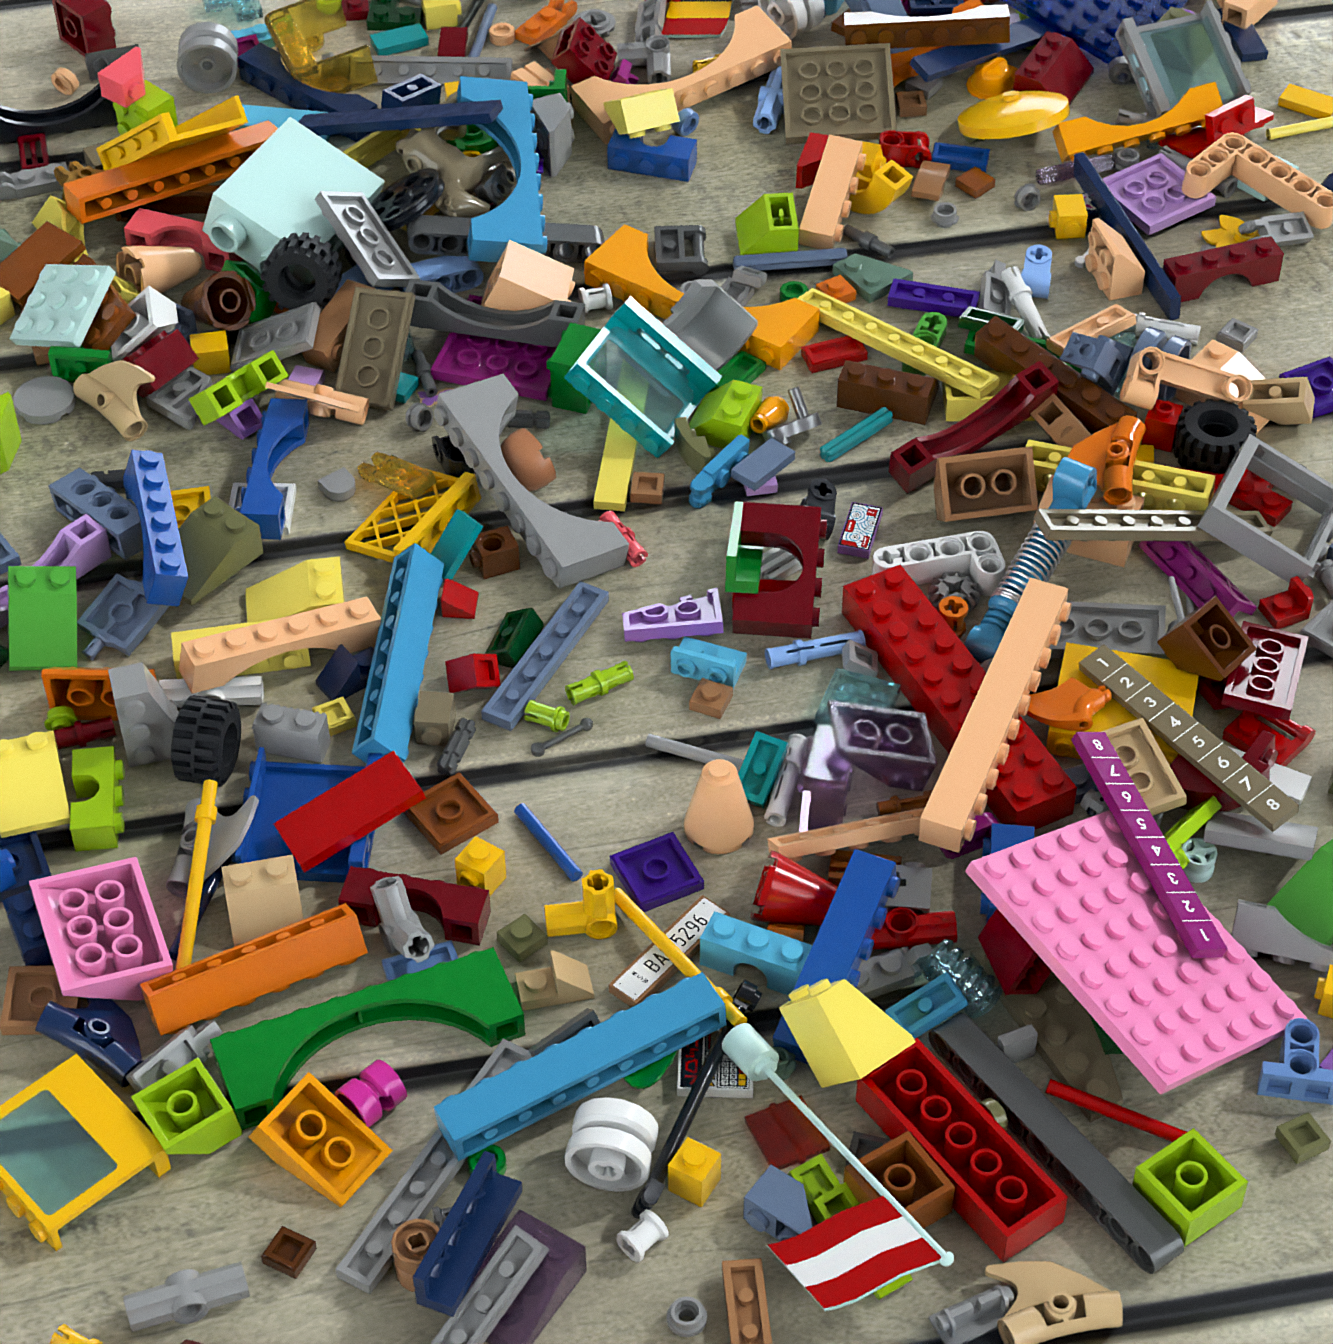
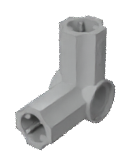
(652, 53)
(399, 923)

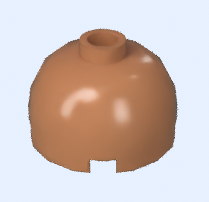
(526, 461)

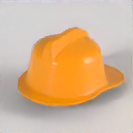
(991, 78)

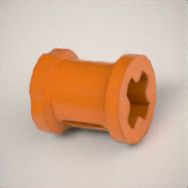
(956, 615)

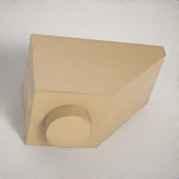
(1282, 400)

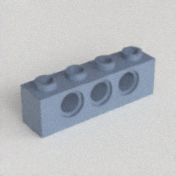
(85, 494)

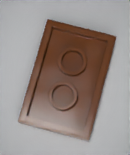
(23, 266)

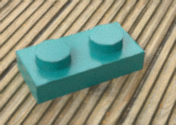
(762, 767)

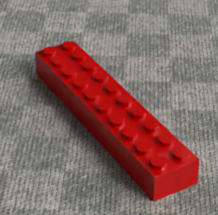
(942, 682)

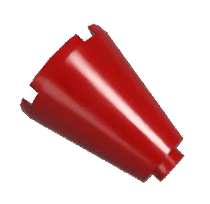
(792, 894)

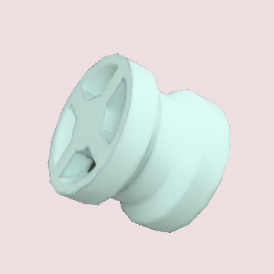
(1204, 856)

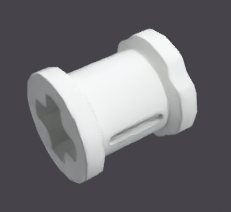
(596, 297)
(642, 1235)

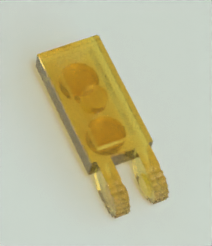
(397, 475)

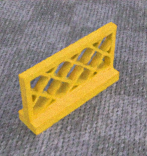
(427, 525)

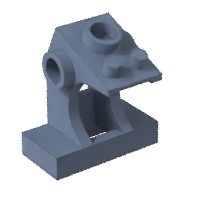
(1099, 358)

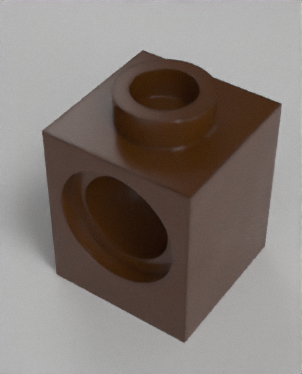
(495, 553)

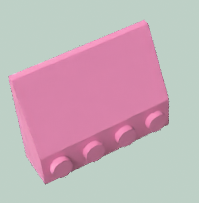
(101, 930)

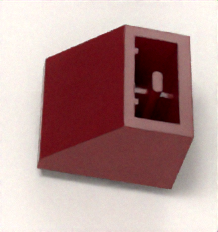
(164, 358)

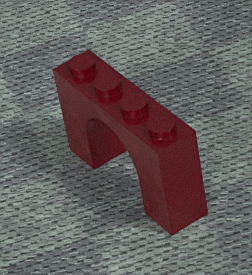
(792, 609)

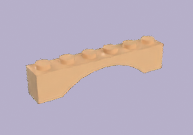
(222, 656)

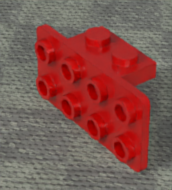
(1236, 117)

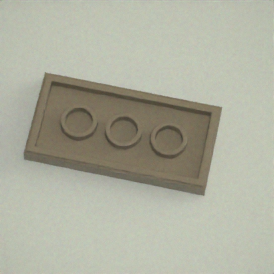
(375, 345)

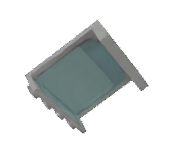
(1180, 55)

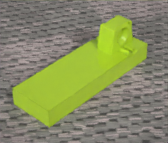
(1188, 825)

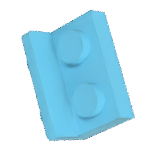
(708, 661)

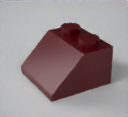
(85, 24)

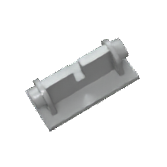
(972, 1316)

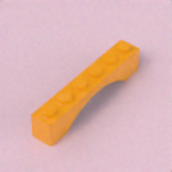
(1101, 138)

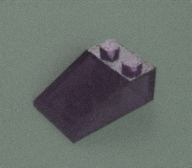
(884, 743)
(546, 1287)

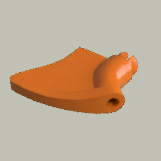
(1068, 705)

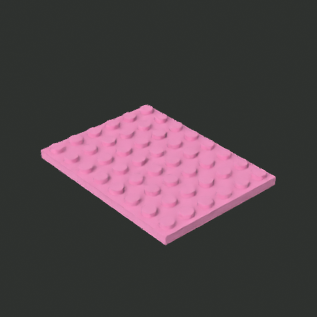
(1114, 947)

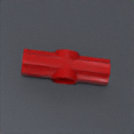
(909, 929)

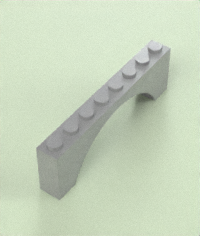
(562, 543)

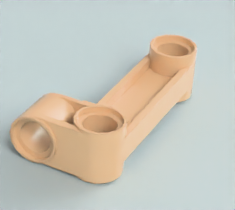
(1142, 385)

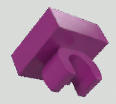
(622, 74)

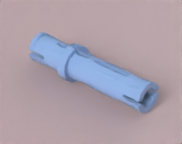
(801, 652)

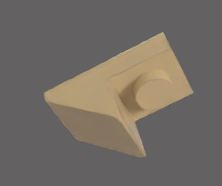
(555, 985)

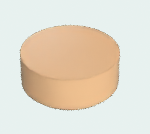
(501, 34)
(65, 81)

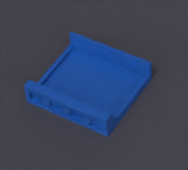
(281, 790)

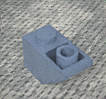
(777, 1205)

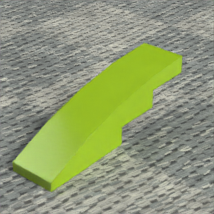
(829, 1197)

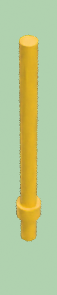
(204, 817)
(672, 952)

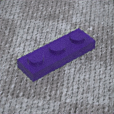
(931, 297)

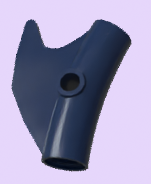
(96, 1033)

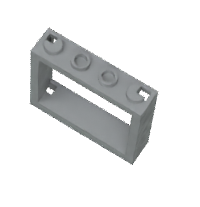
(1252, 542)

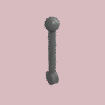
(538, 748)

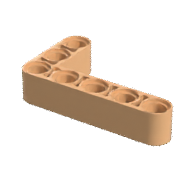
(1262, 172)

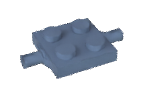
(119, 617)

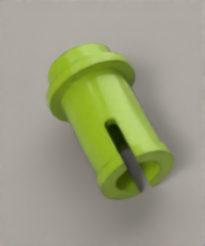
(548, 716)

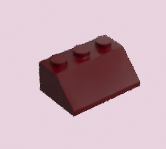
(1055, 67)

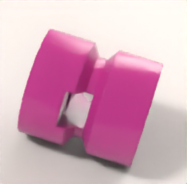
(375, 1091)

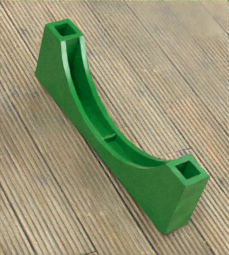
(459, 993)

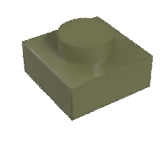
(522, 938)
(1302, 1138)

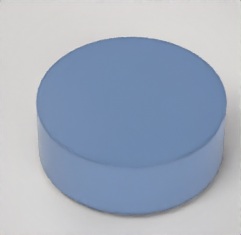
(688, 122)

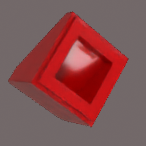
(458, 600)

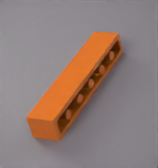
(253, 969)

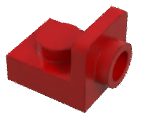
(1288, 606)

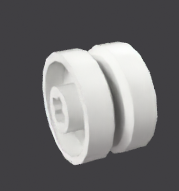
(794, 15)
(611, 1144)

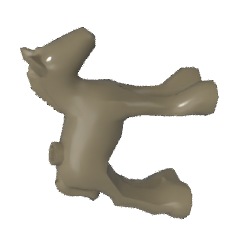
(460, 173)

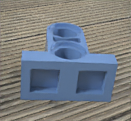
(1297, 1055)

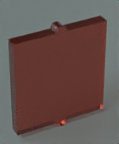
(786, 1134)

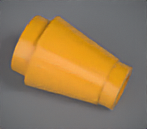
(770, 414)

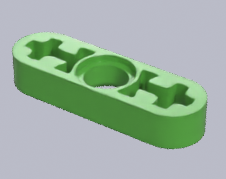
(934, 338)

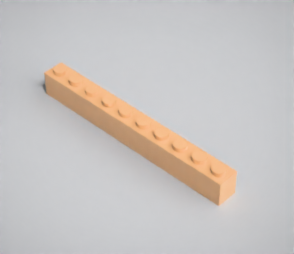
(994, 716)

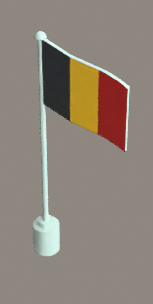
(697, 18)

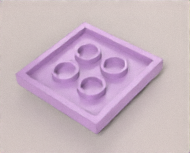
(1153, 194)

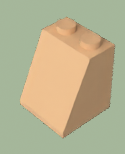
(526, 280)

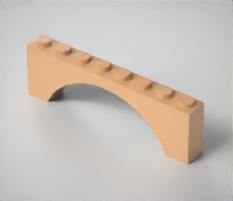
(748, 55)

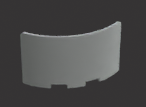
(711, 322)

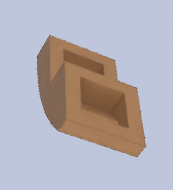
(931, 180)

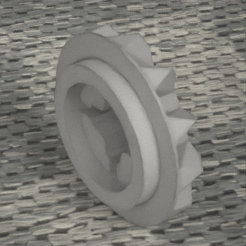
(602, 20)
(940, 589)

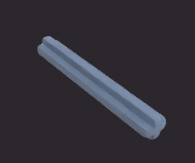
(791, 259)

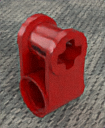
(903, 147)

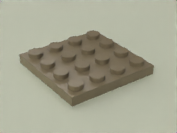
(838, 91)

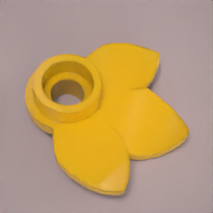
(1227, 233)

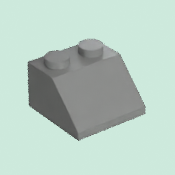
(553, 131)

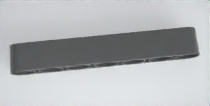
(449, 237)

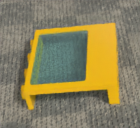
(69, 1147)

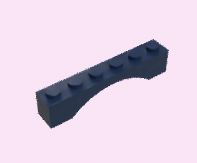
(265, 71)

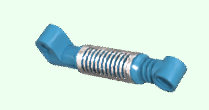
(1072, 489)

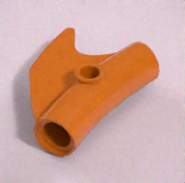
(1113, 456)

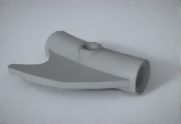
(224, 840)

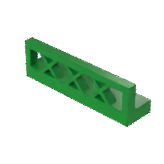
(742, 561)

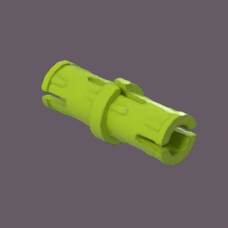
(599, 682)

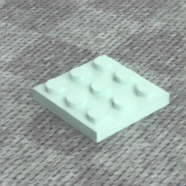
(62, 305)

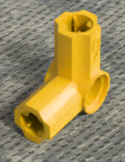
(592, 915)

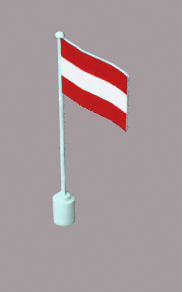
(858, 1246)

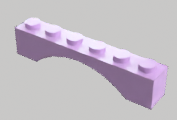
(79, 545)

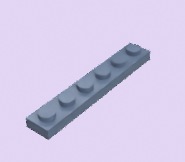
(545, 656)

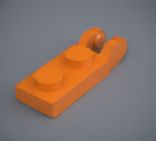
(546, 21)

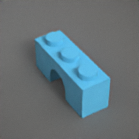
(732, 941)

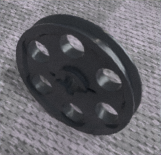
(408, 198)

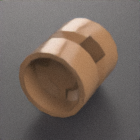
(409, 1247)

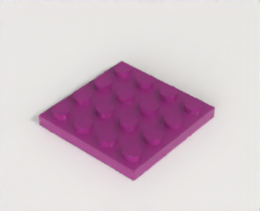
(474, 358)

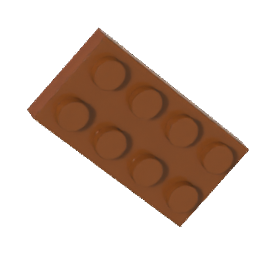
(110, 318)

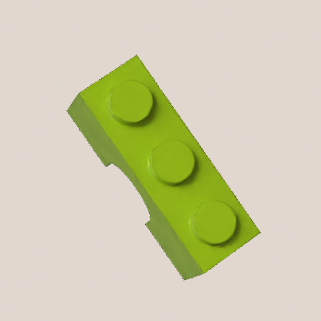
(237, 387)
(97, 820)

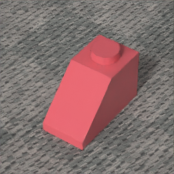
(124, 79)

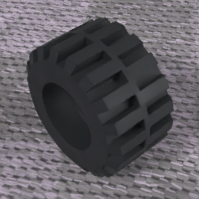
(307, 253)
(1211, 435)
(206, 740)

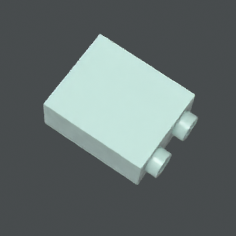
(276, 195)

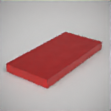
(349, 811)

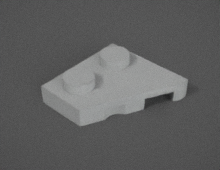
(173, 397)

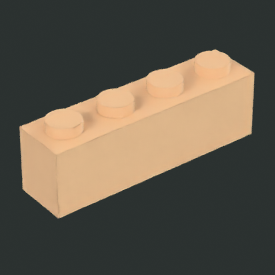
(831, 193)

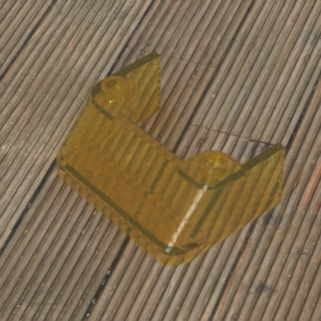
(299, 32)

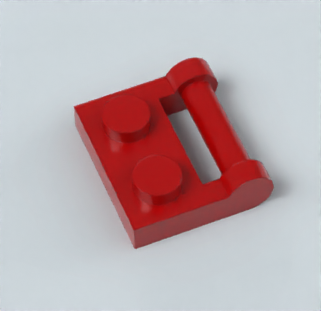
(1247, 727)

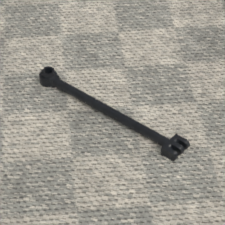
(744, 998)

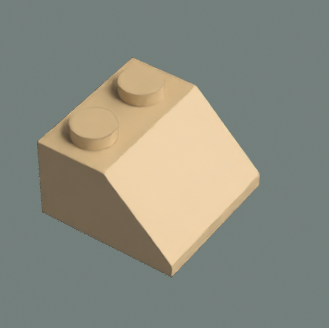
(261, 897)

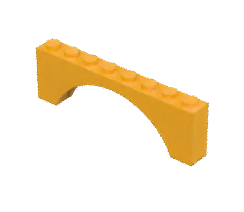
(627, 269)

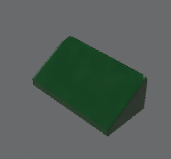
(515, 636)

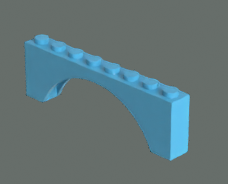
(519, 214)

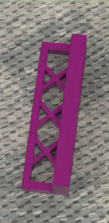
(1197, 575)

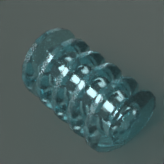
(975, 989)

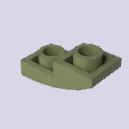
(691, 448)

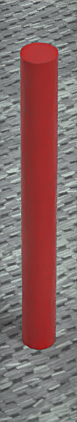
(1113, 1111)

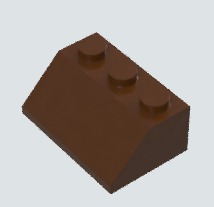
(872, 387)

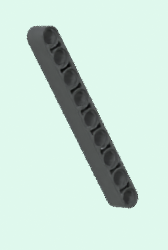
(1058, 1144)

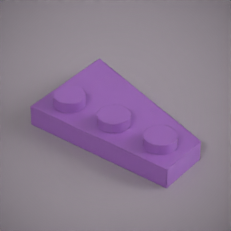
(685, 618)

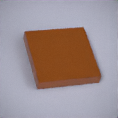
(451, 813)

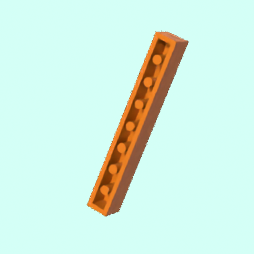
(163, 174)

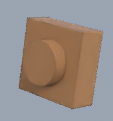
(711, 698)

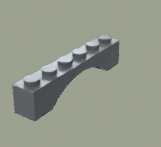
(445, 311)

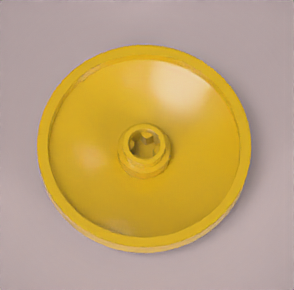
(1013, 114)

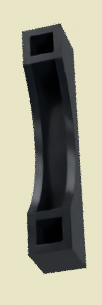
(86, 112)

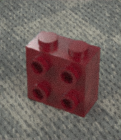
(583, 53)
(1012, 958)

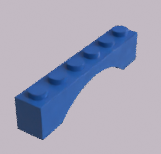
(282, 431)
(163, 555)

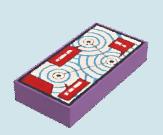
(860, 530)

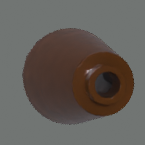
(222, 301)

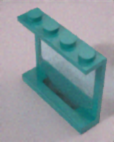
(642, 376)

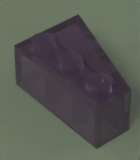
(823, 781)

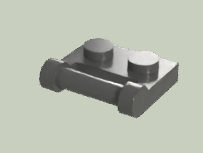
(671, 249)

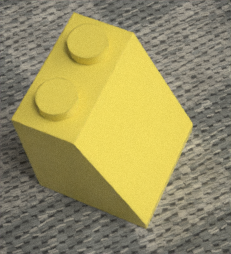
(842, 1031)

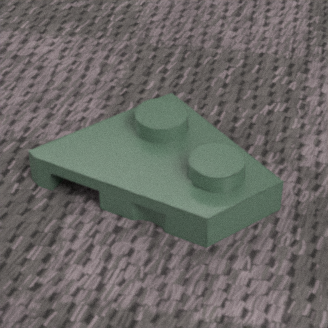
(870, 276)

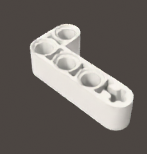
(968, 553)

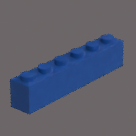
(846, 930)

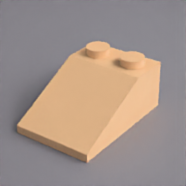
(1227, 359)

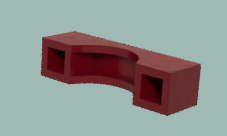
(1255, 259)
(458, 908)

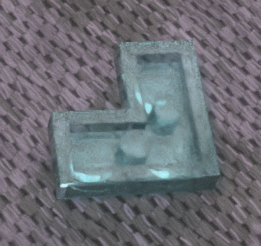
(243, 9)
(857, 689)

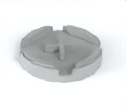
(44, 399)

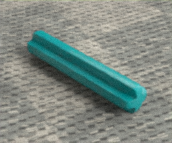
(856, 434)

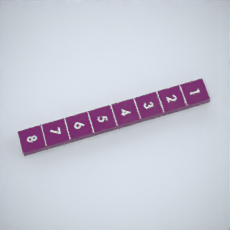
(1149, 845)

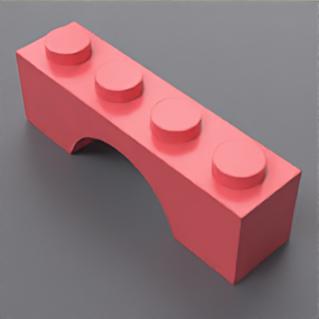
(162, 229)

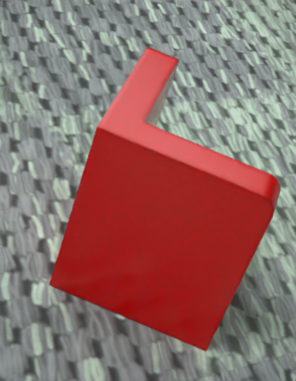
(472, 672)

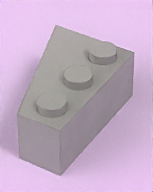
(143, 714)

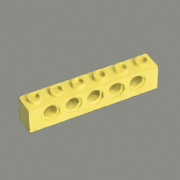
(1159, 484)

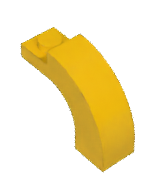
(880, 191)

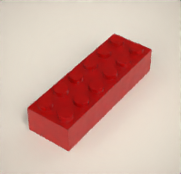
(994, 1179)

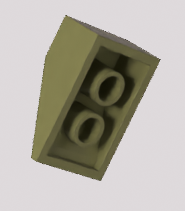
(216, 546)

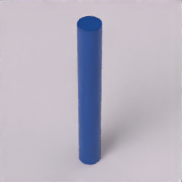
(548, 842)

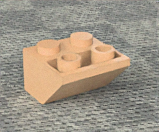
(1113, 263)

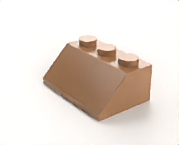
(985, 484)

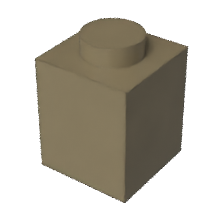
(434, 718)

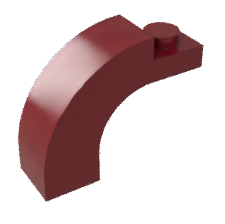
(1200, 788)

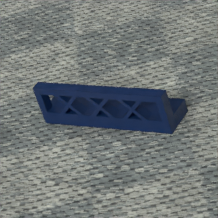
(465, 1237)

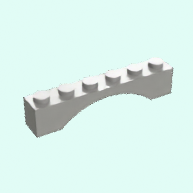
(1266, 931)

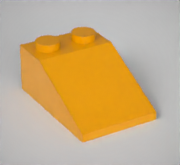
(320, 1141)

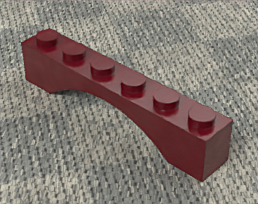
(917, 459)

